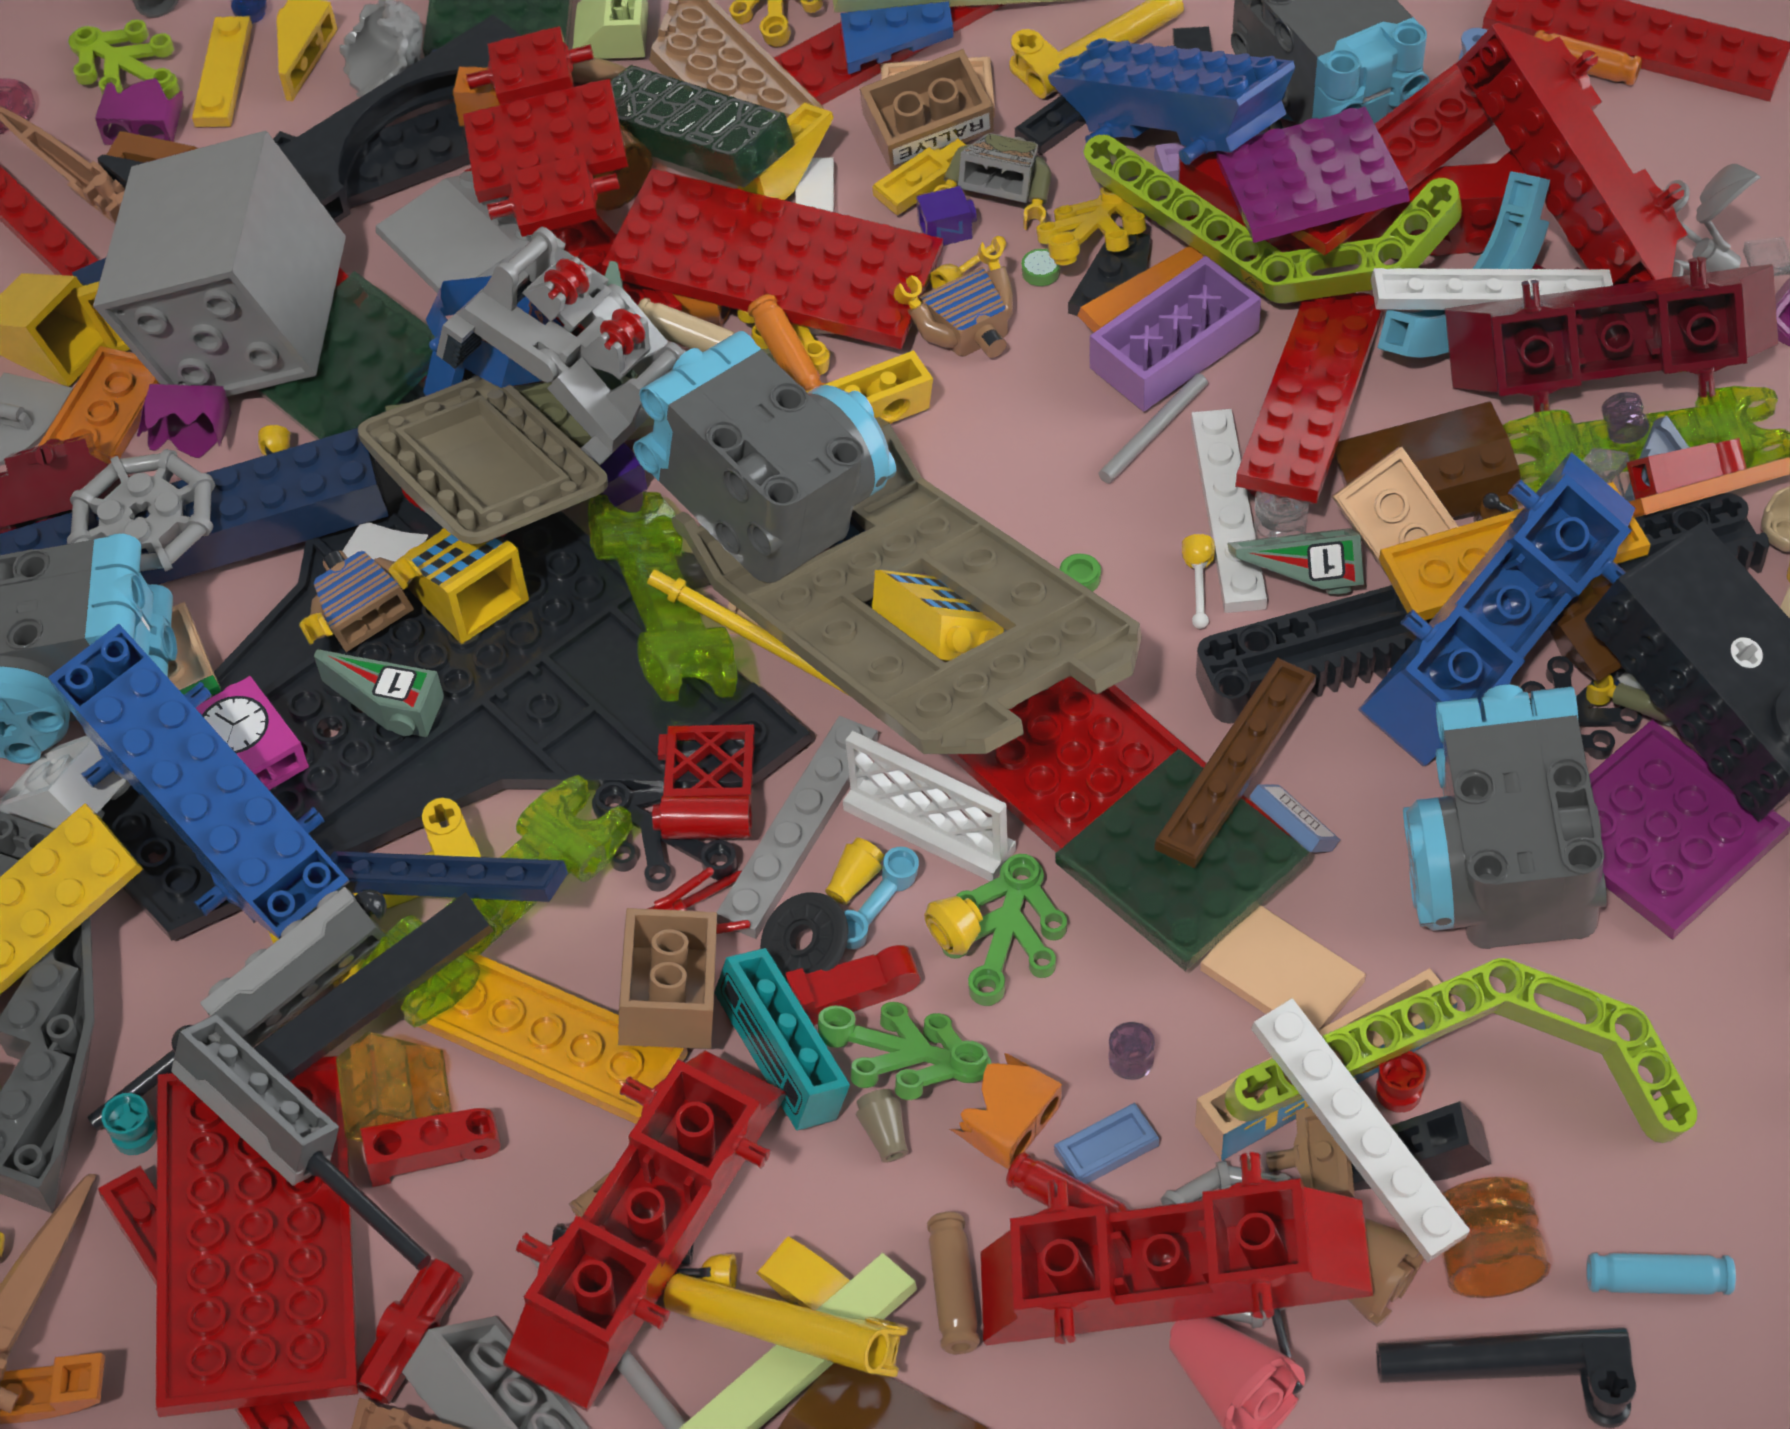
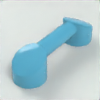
(898, 874)

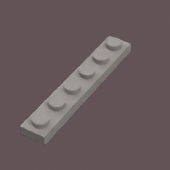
(793, 832)

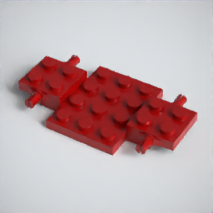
(543, 134)

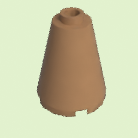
(1392, 1267)

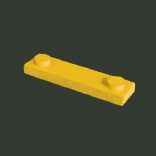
(222, 72)

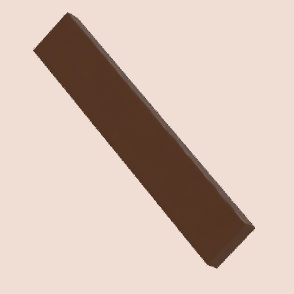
(1235, 763)

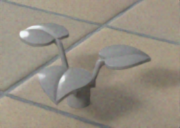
(1714, 198)

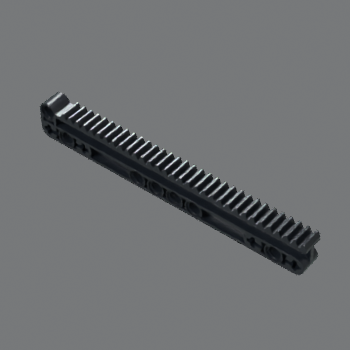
(1366, 631)

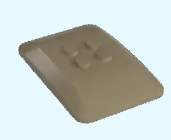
(481, 459)

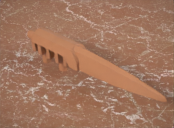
(84, 178)
(31, 1273)

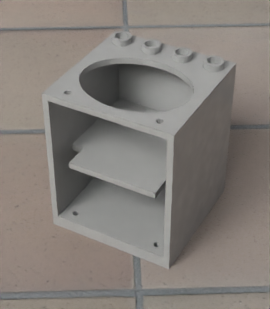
(222, 267)

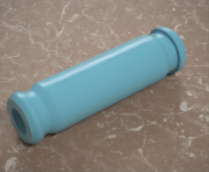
(1661, 1273)

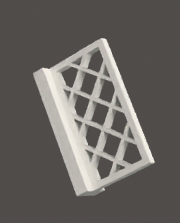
(933, 825)

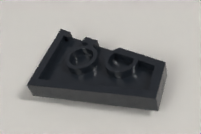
(1111, 270)

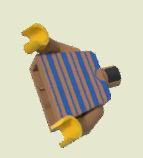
(967, 311)
(358, 597)

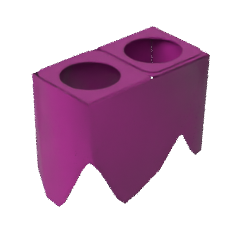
(139, 111)
(187, 415)

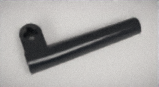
(1596, 1355)

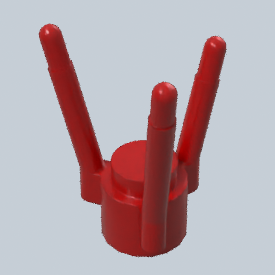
(674, 902)

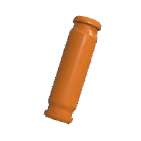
(1611, 63)
(783, 341)

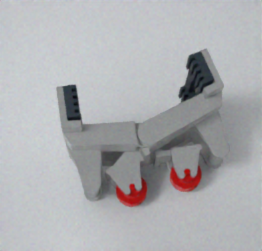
(613, 340)

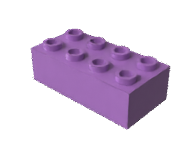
(1174, 333)

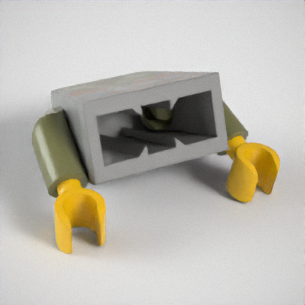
(1002, 169)

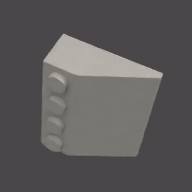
(451, 234)

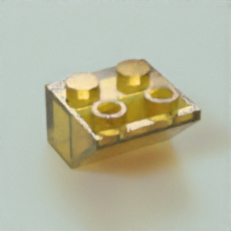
(390, 1082)

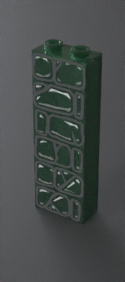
(700, 126)

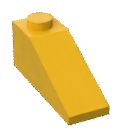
(302, 37)
(781, 178)

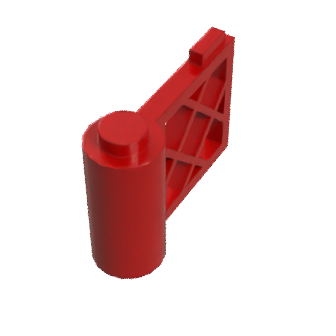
(707, 807)

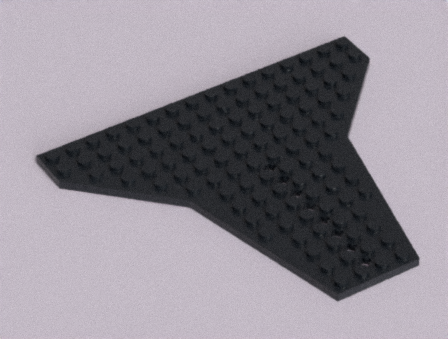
(522, 708)

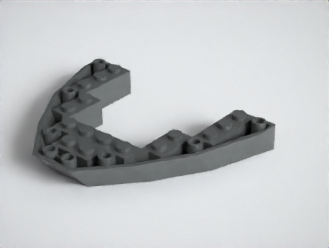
(51, 1034)

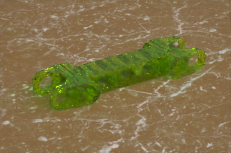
(1712, 419)
(675, 636)
(547, 833)

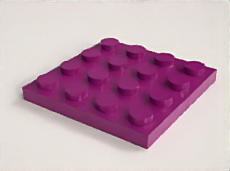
(1312, 174)
(1673, 829)

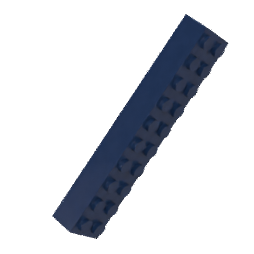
(257, 506)

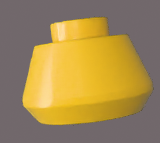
(953, 923)

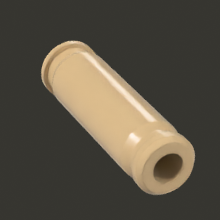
(683, 327)

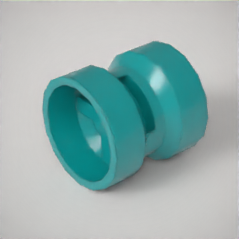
(129, 1124)

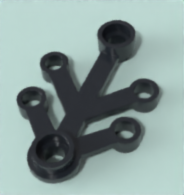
(1590, 716)
(632, 801)

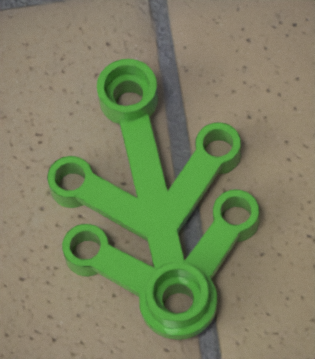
(1010, 921)
(957, 1060)

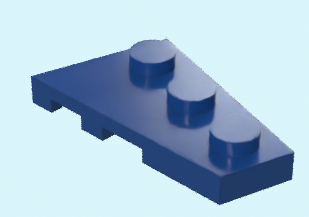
(887, 30)

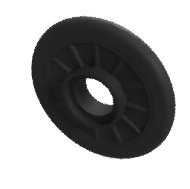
(804, 912)

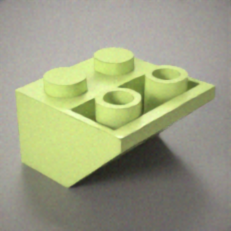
(612, 27)

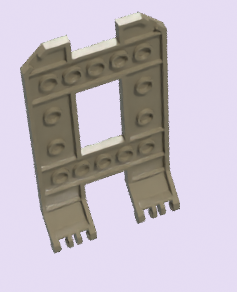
(915, 528)

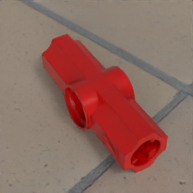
(404, 1327)

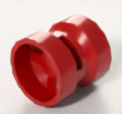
(1406, 1072)

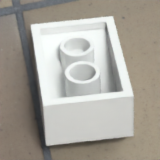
(55, 787)

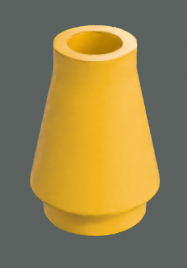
(855, 868)

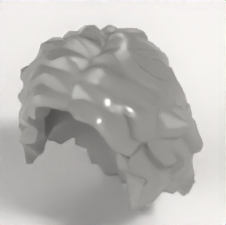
(381, 44)

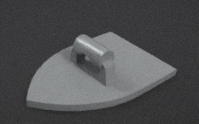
(27, 411)

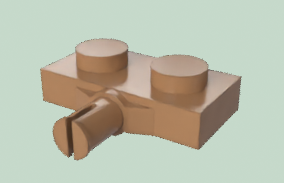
(1316, 1157)

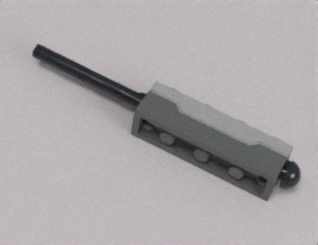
(286, 974)
(274, 1118)

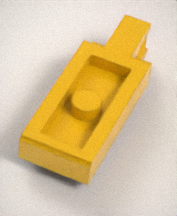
(915, 178)

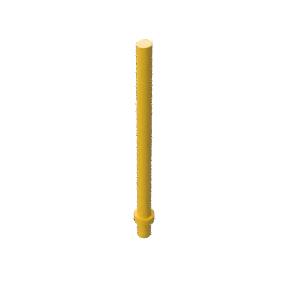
(680, 592)

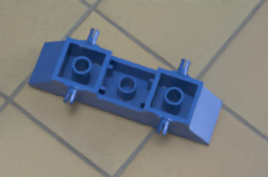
(1202, 95)
(1504, 604)
(196, 783)

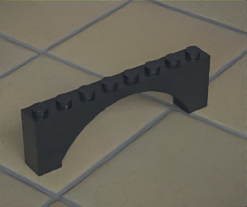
(331, 147)

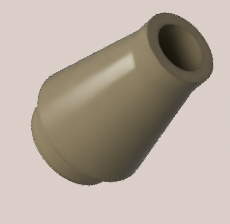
(882, 1121)

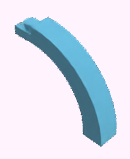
(1511, 246)

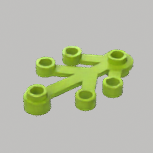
(91, 42)

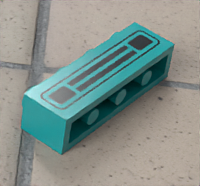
(781, 1038)

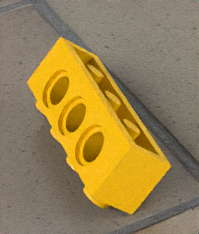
(892, 387)

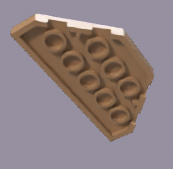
(714, 52)

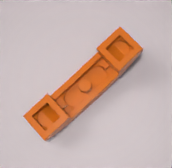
(56, 1389)

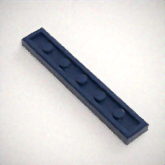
(452, 875)

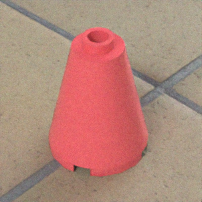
(1236, 1375)

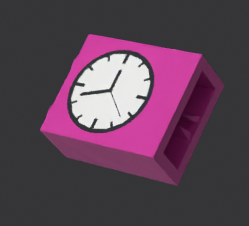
(255, 732)

